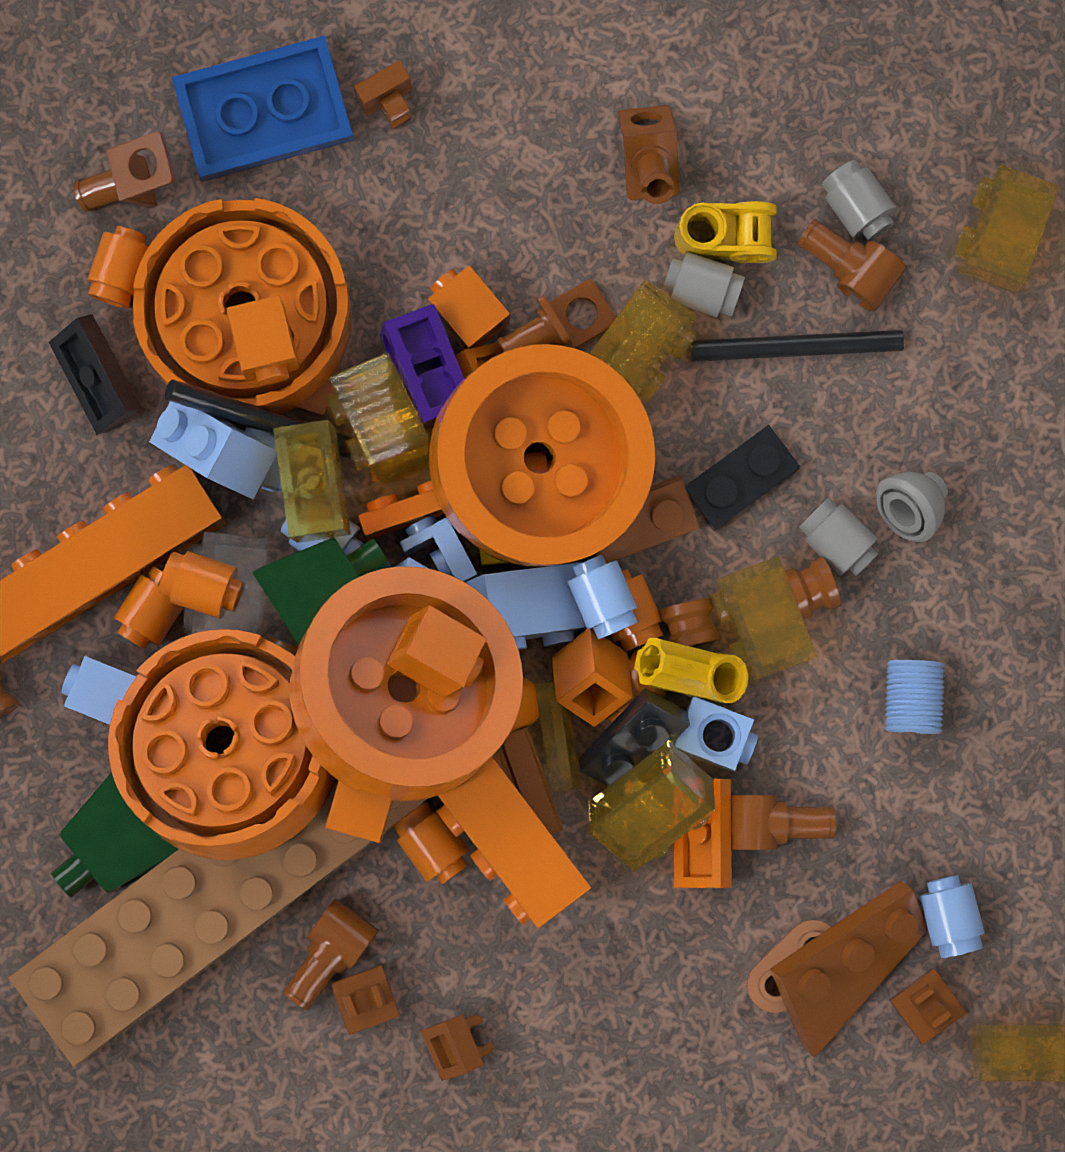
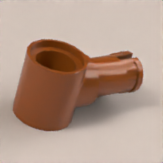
(861, 270)
(764, 822)
(334, 945)

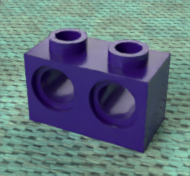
(422, 360)

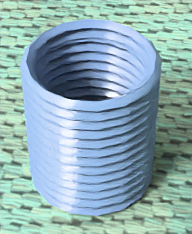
(914, 696)

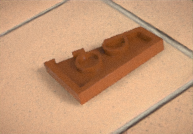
(846, 964)

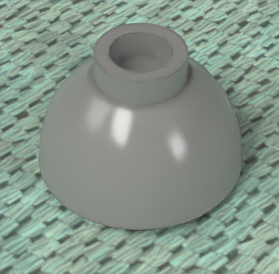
(912, 504)

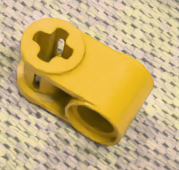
(739, 231)

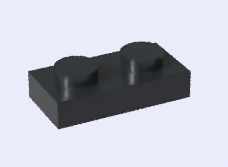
(94, 374)
(741, 478)
(633, 736)

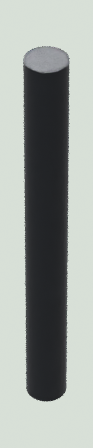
(797, 345)
(236, 410)

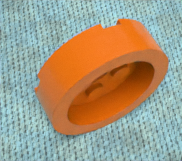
(230, 250)
(585, 420)
(345, 701)
(205, 800)

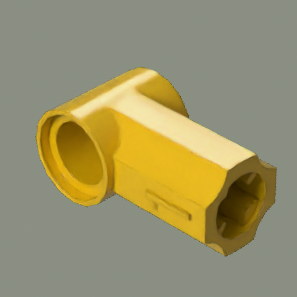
(691, 671)

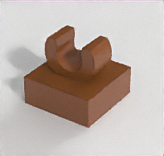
(385, 92)
(365, 999)
(927, 1006)
(454, 1046)

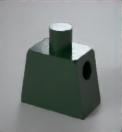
(309, 577)
(108, 844)

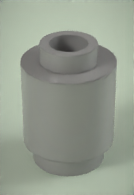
(859, 201)
(704, 285)
(839, 538)

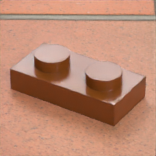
(663, 517)

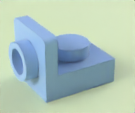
(450, 556)

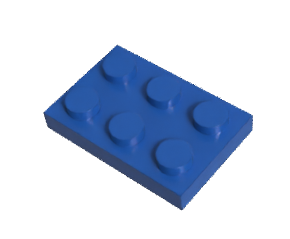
(262, 108)

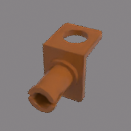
(650, 154)
(128, 176)
(552, 324)

